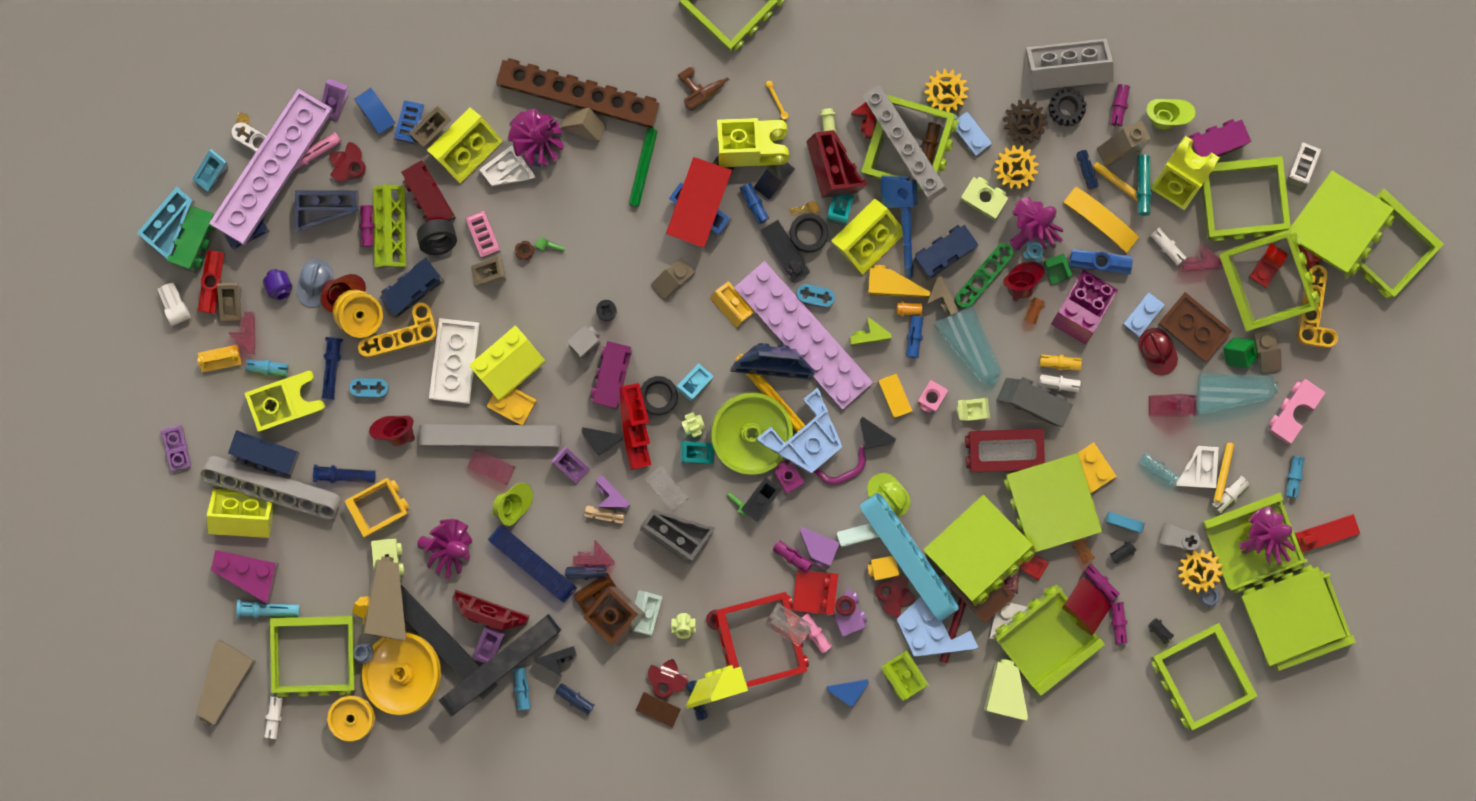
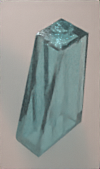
(970, 343)
(1228, 391)

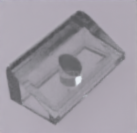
(788, 624)

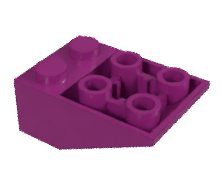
(1084, 307)

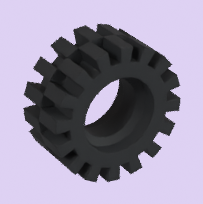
(1076, 98)

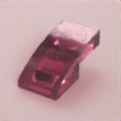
(491, 467)

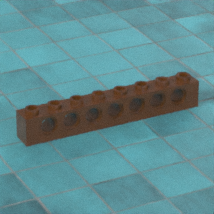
(526, 86)

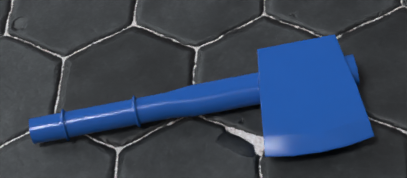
(901, 193)

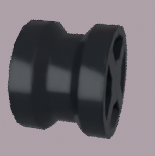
(607, 313)

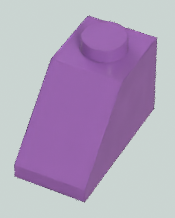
(819, 547)

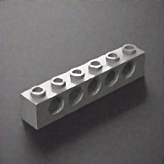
(904, 142)

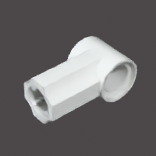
(174, 307)

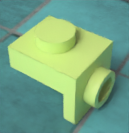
(973, 409)

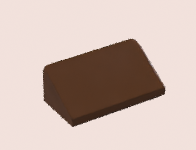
(591, 593)
(658, 709)

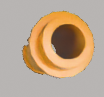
(909, 309)

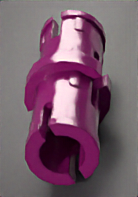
(1120, 105)
(367, 226)
(792, 556)
(1101, 582)
(1119, 623)

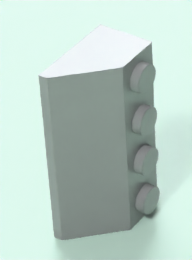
(1070, 64)

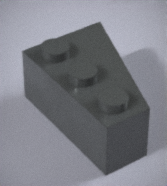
(1035, 400)
(676, 534)

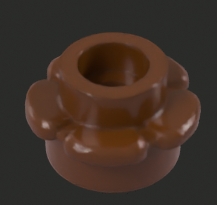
(519, 250)

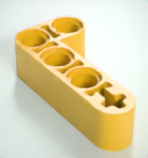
(1313, 325)
(398, 344)

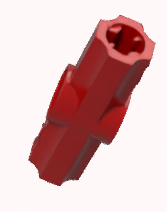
(209, 295)

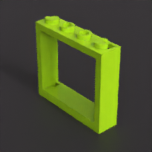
(749, 29)
(879, 134)
(1419, 230)
(1256, 231)
(1238, 290)
(283, 691)
(1177, 701)

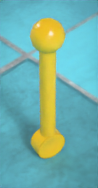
(784, 115)

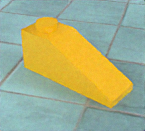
(889, 283)

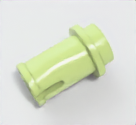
(828, 119)

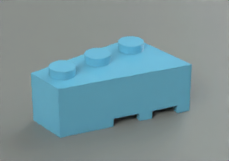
(166, 222)

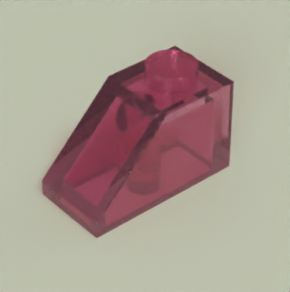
(1173, 405)

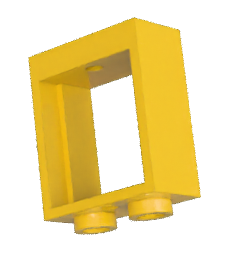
(358, 516)

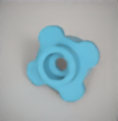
(1029, 251)

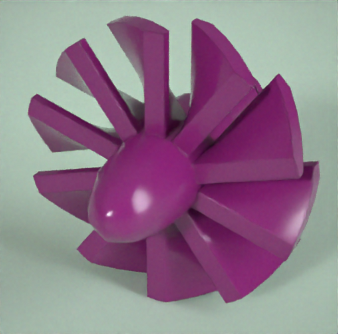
(532, 132)
(1034, 223)
(1268, 534)
(448, 545)

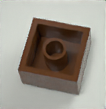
(614, 615)

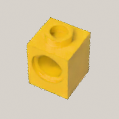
(883, 568)

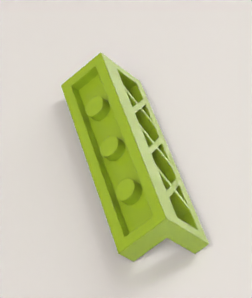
(384, 226)

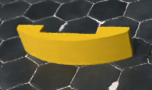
(1101, 218)

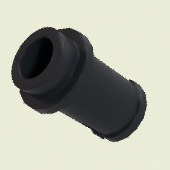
(1123, 552)
(1159, 629)

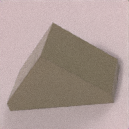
(584, 124)
(430, 125)
(488, 271)

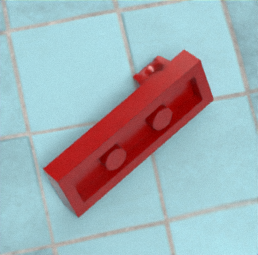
(1327, 533)

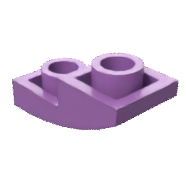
(176, 447)

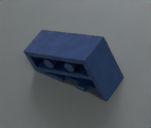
(945, 252)

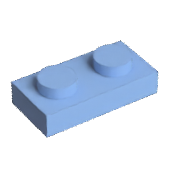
(972, 134)
(1143, 314)

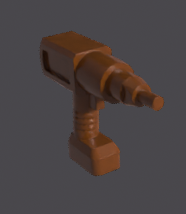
(699, 94)

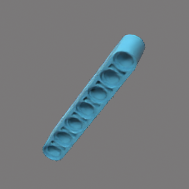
(909, 556)

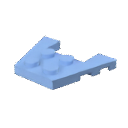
(812, 443)
(928, 634)

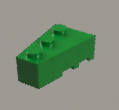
(192, 240)

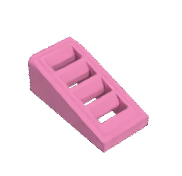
(476, 217)

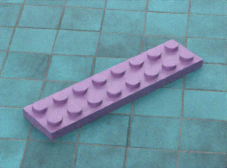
(271, 167)
(802, 331)

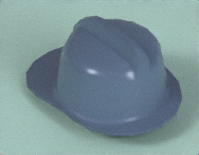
(311, 281)

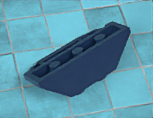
(774, 361)

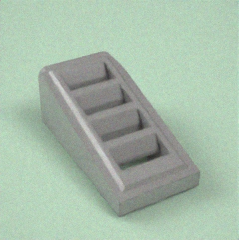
(1297, 177)

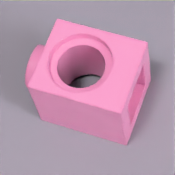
(935, 388)

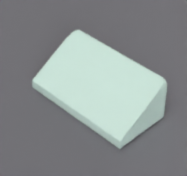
(856, 535)
(650, 605)

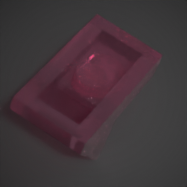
(1207, 262)
(246, 338)
(600, 557)

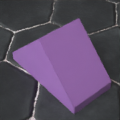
(570, 465)

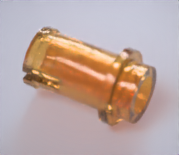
(1034, 310)
(1082, 549)

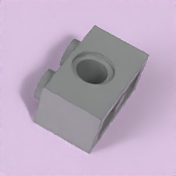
(584, 341)

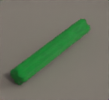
(643, 166)

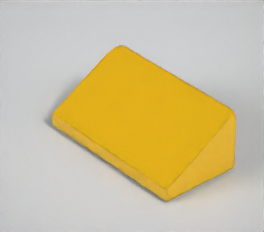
(732, 304)
(894, 396)

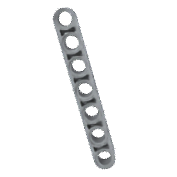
(489, 435)
(270, 487)

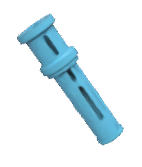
(256, 609)

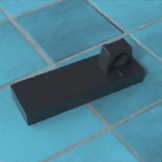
(785, 251)

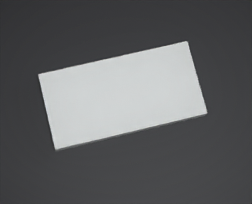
(453, 354)

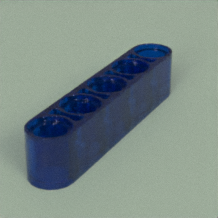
(532, 563)

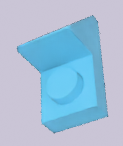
(210, 170)
(694, 382)

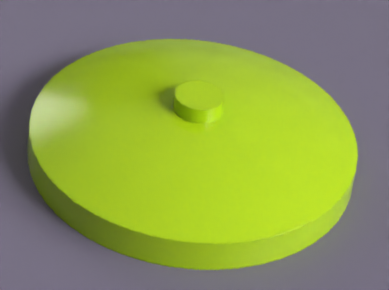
(740, 424)

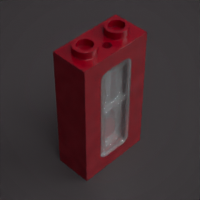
(1004, 450)

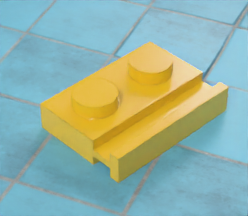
(514, 406)

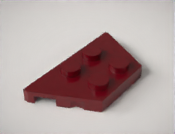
(488, 613)

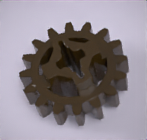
(1030, 128)

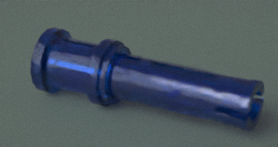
(332, 357)
(336, 474)

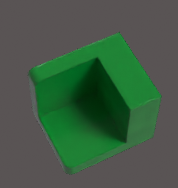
(1057, 269)
(1240, 352)

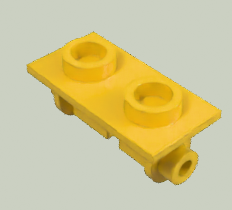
(219, 358)

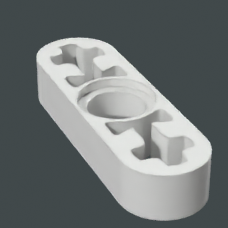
(242, 138)

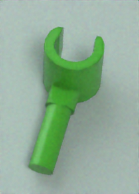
(542, 243)
(737, 502)

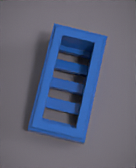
(403, 137)

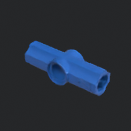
(1087, 260)

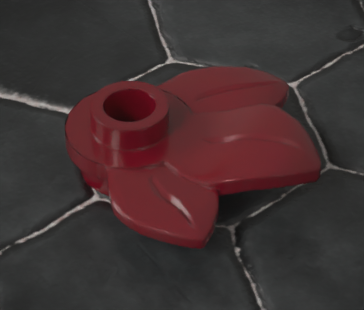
(346, 161)
(897, 596)
(667, 676)

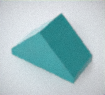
(840, 209)
(696, 453)

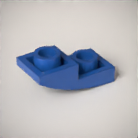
(374, 110)

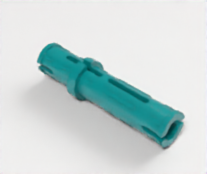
(1144, 193)

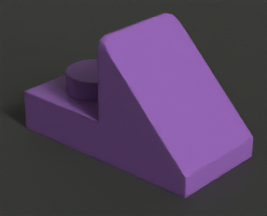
(335, 97)
(615, 499)
(488, 644)

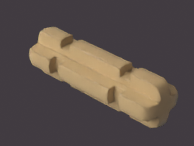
(604, 514)

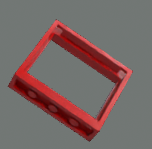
(727, 643)

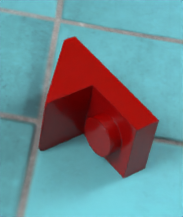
(867, 125)
(1268, 265)

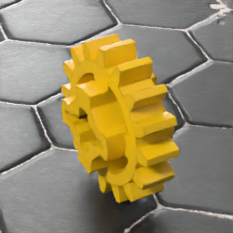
(939, 85)
(1008, 161)
(1208, 569)

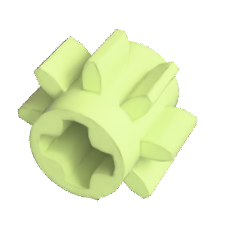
(693, 425)
(683, 625)

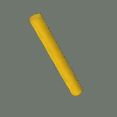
(1115, 180)
(1223, 472)

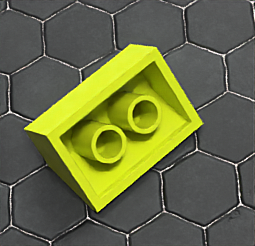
(465, 145)
(868, 236)
(507, 363)
(239, 514)
(717, 685)

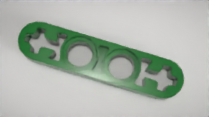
(984, 275)

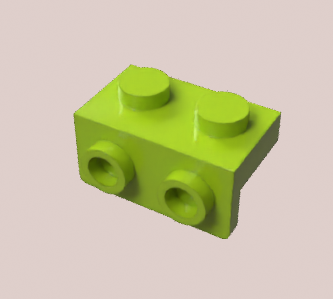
(904, 676)

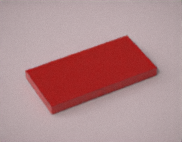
(698, 202)

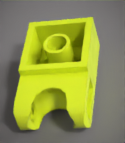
(751, 142)
(1184, 174)
(288, 399)

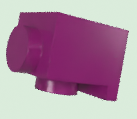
(788, 484)

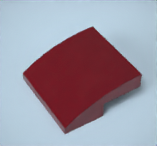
(1087, 606)

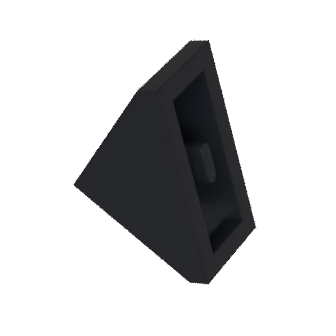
(773, 179)
(873, 435)
(601, 440)

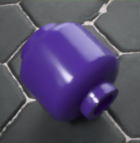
(277, 284)

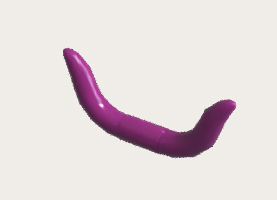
(846, 476)

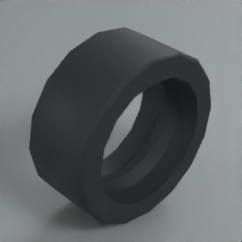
(814, 218)
(434, 228)
(670, 385)

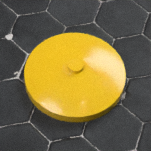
(402, 675)

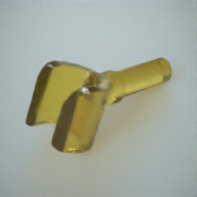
(243, 118)
(812, 207)

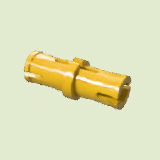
(1060, 362)

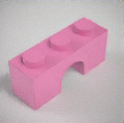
(1284, 424)

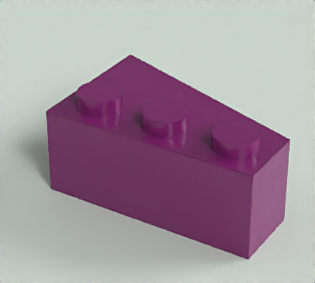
(1221, 140)
(611, 374)
(247, 573)

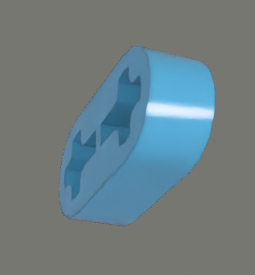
(817, 291)
(369, 382)
(1125, 522)

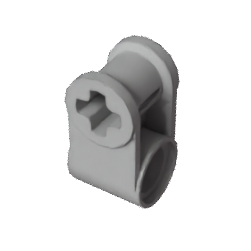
(1175, 537)

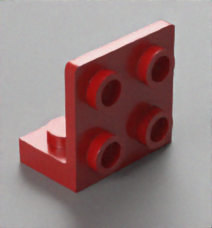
(815, 592)

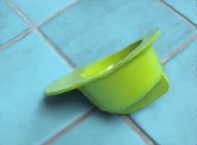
(1170, 112)
(892, 492)
(512, 504)

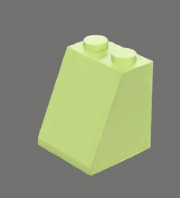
(1006, 691)

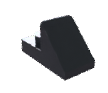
(761, 499)
(550, 660)

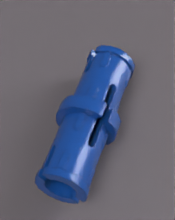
(754, 203)
(914, 337)

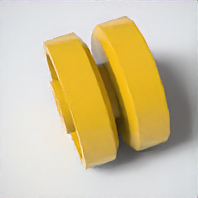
(369, 315)
(341, 711)

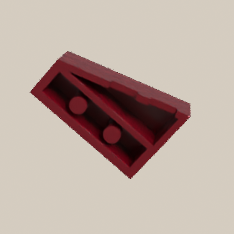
(832, 166)
(426, 193)

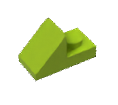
(875, 334)

